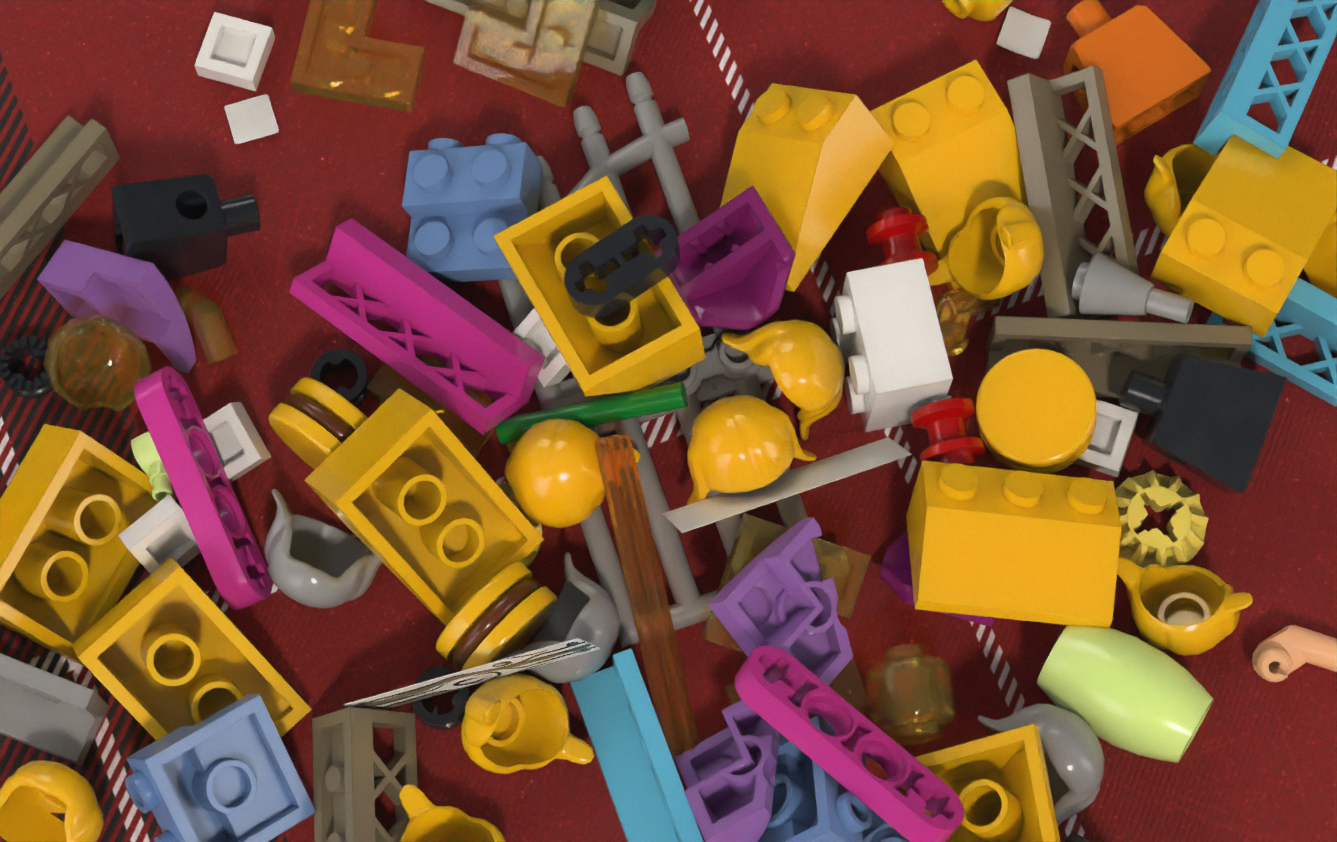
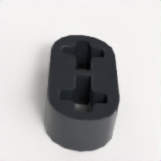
(622, 265)

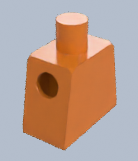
(1142, 64)

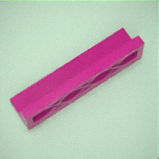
(429, 323)

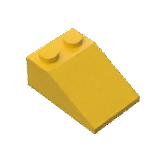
(950, 152)
(808, 162)
(1249, 232)
(423, 505)
(180, 657)

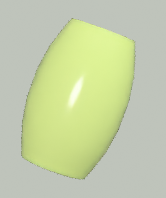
(1125, 691)

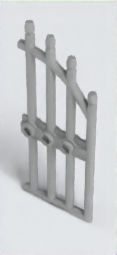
(718, 375)

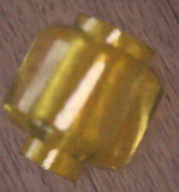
(910, 695)

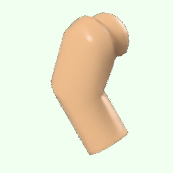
(1291, 649)

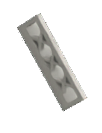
(48, 710)

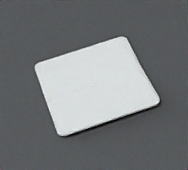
(1023, 33)
(251, 119)

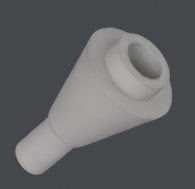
(1113, 290)

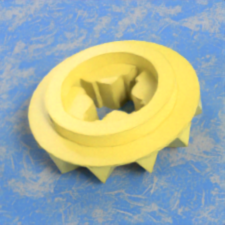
(1185, 527)

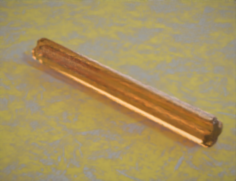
(647, 592)

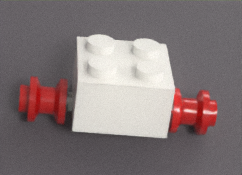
(897, 346)

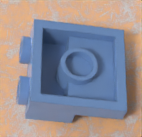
(464, 199)
(220, 779)
(811, 802)

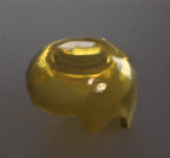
(96, 362)

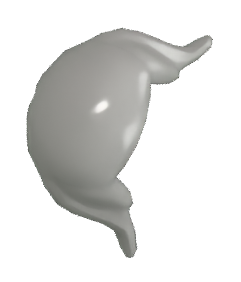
(316, 560)
(583, 613)
(1070, 754)

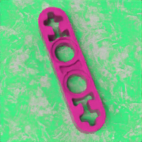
(203, 488)
(853, 740)

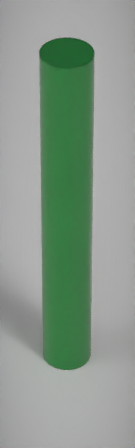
(600, 410)

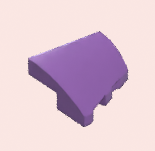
(124, 288)
(787, 605)
(733, 777)

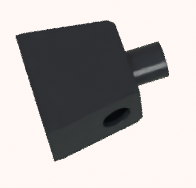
(179, 223)
(1206, 417)

